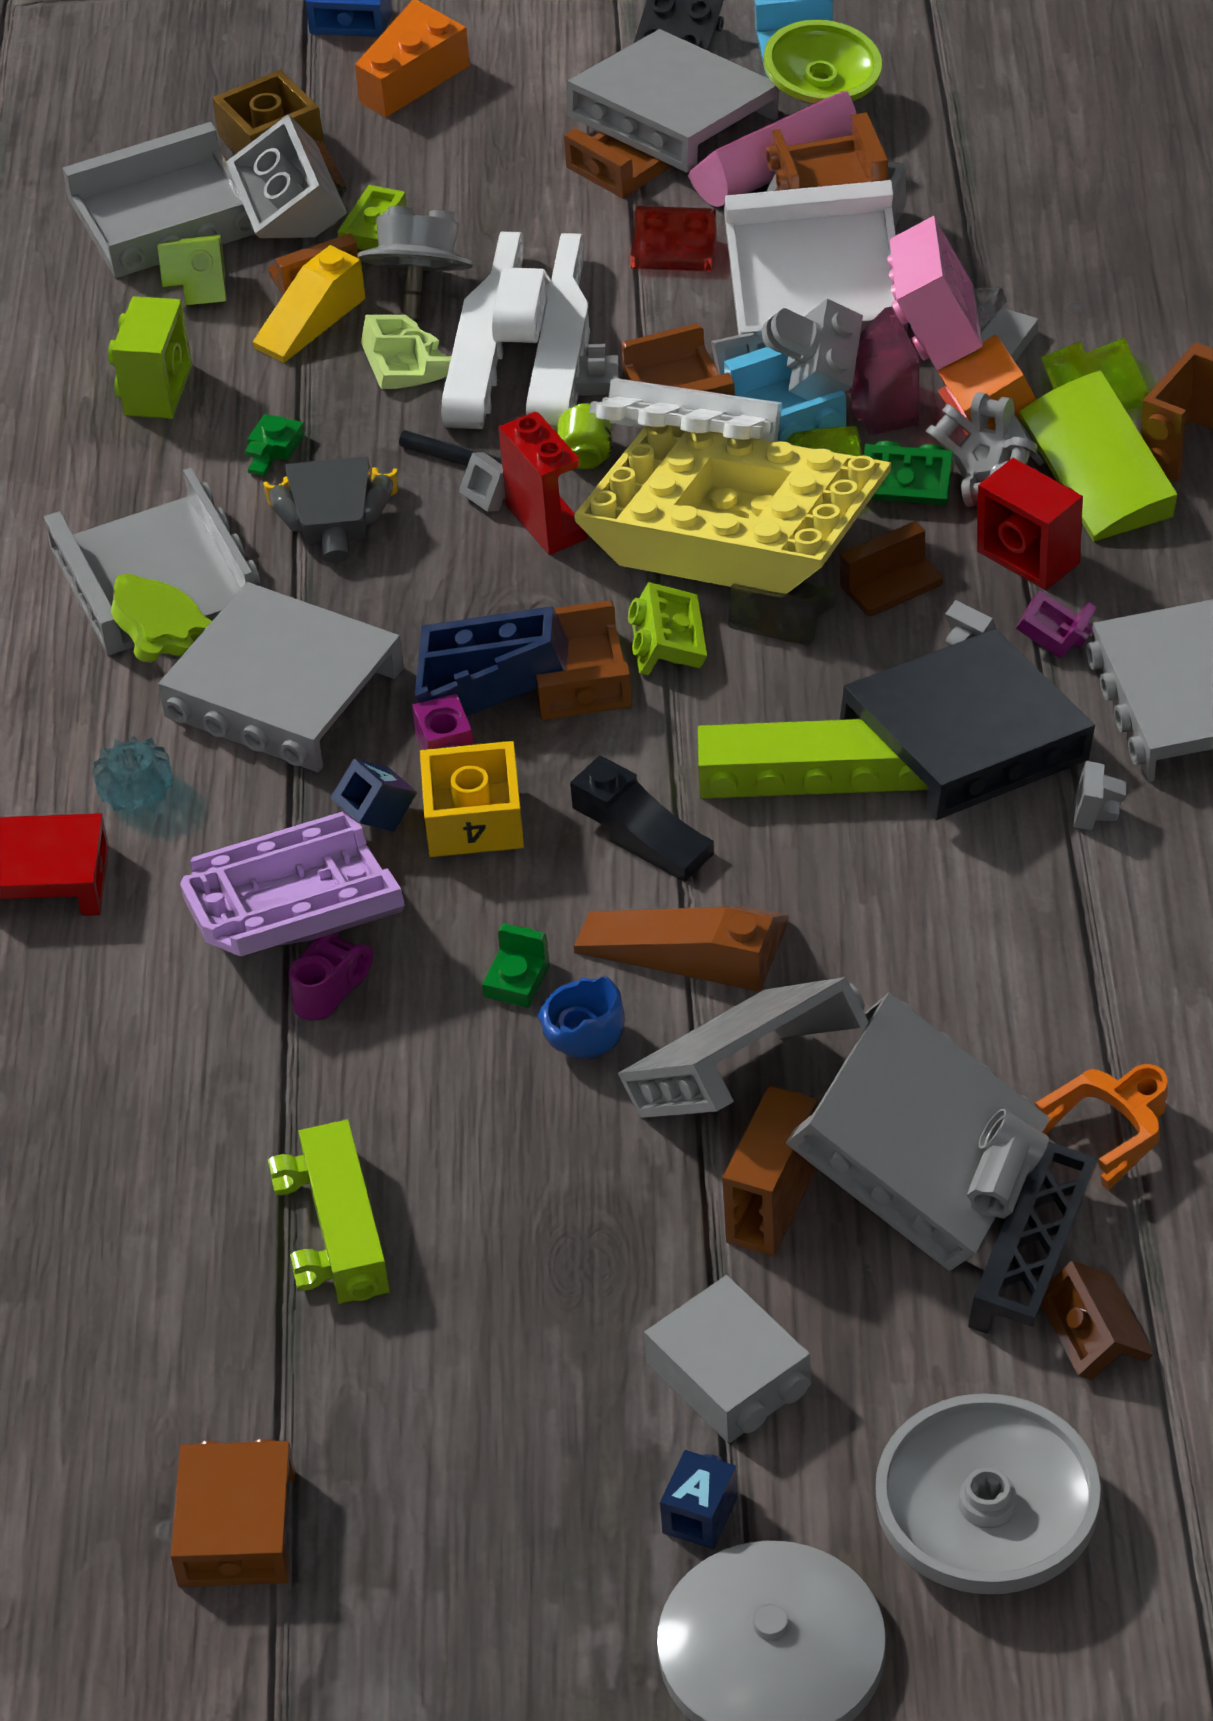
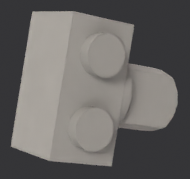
(818, 347)

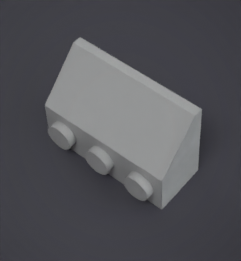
(286, 184)

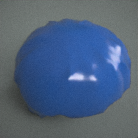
(583, 1018)

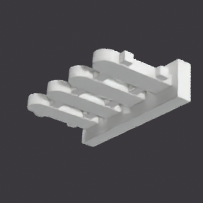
(692, 410)

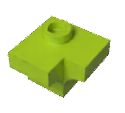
(197, 266)

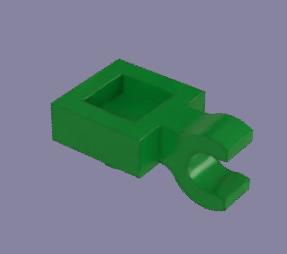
(272, 439)

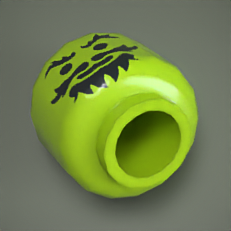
(586, 435)

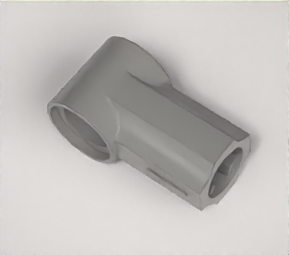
(1009, 1154)

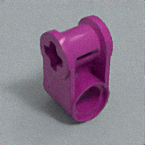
(327, 975)

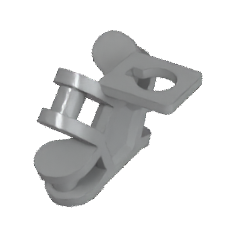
(984, 448)

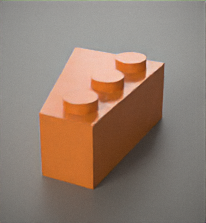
(411, 58)

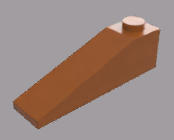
(702, 943)

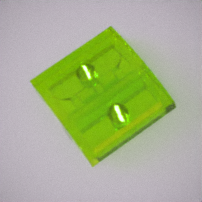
(1112, 359)

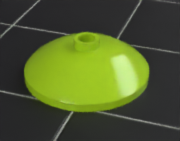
(822, 59)

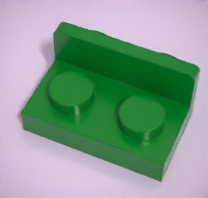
(915, 474)

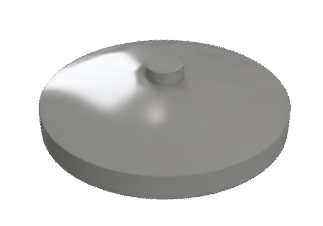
(987, 1493)
(771, 1637)

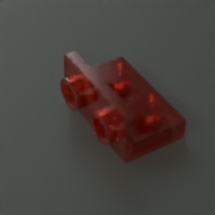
(674, 238)

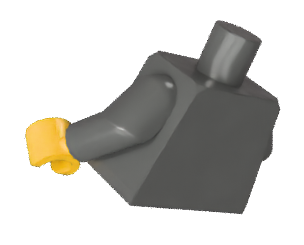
(332, 501)

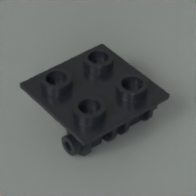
(686, 19)

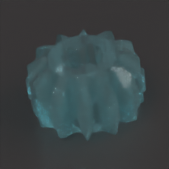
(132, 774)

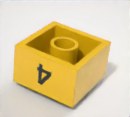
(471, 799)

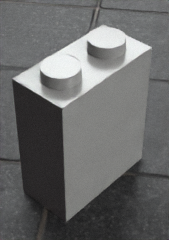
(728, 1359)

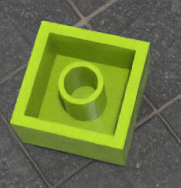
(151, 357)

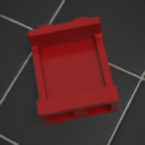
(531, 466)
(54, 858)

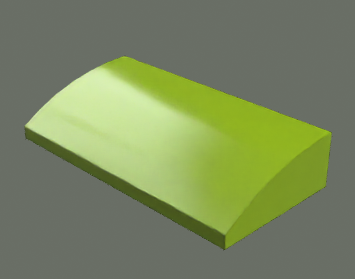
(1100, 456)

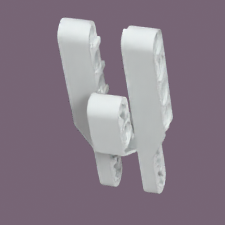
(515, 307)

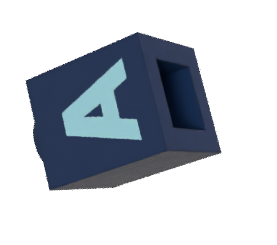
(373, 795)
(699, 1499)

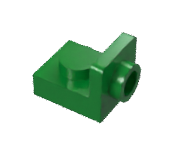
(517, 966)

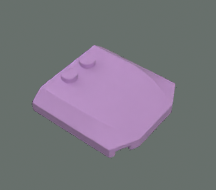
(289, 886)

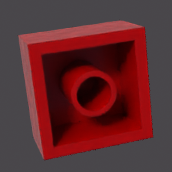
(1029, 523)

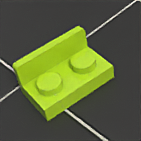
(667, 628)

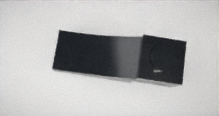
(638, 820)

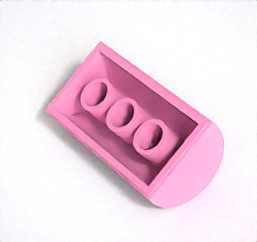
(743, 163)

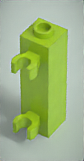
(343, 1212)

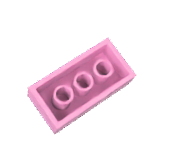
(933, 294)

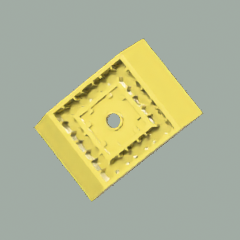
(727, 507)

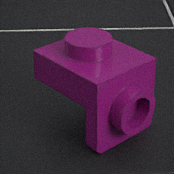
(1055, 625)

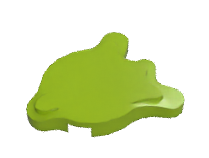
(156, 616)

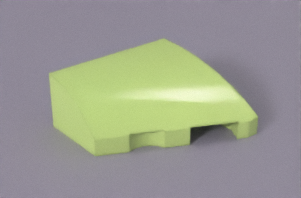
(402, 352)

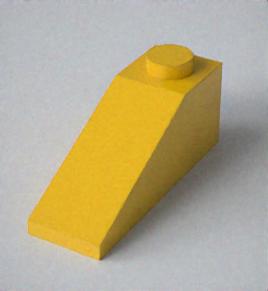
(313, 302)

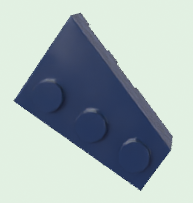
(489, 657)

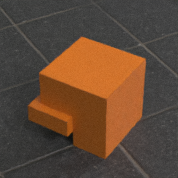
(985, 371)

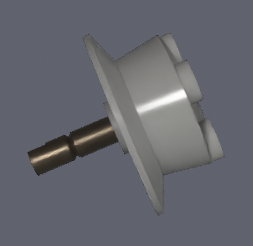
(415, 245)

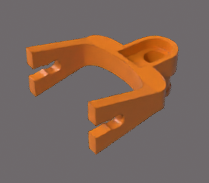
(1137, 1095)

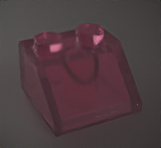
(886, 376)

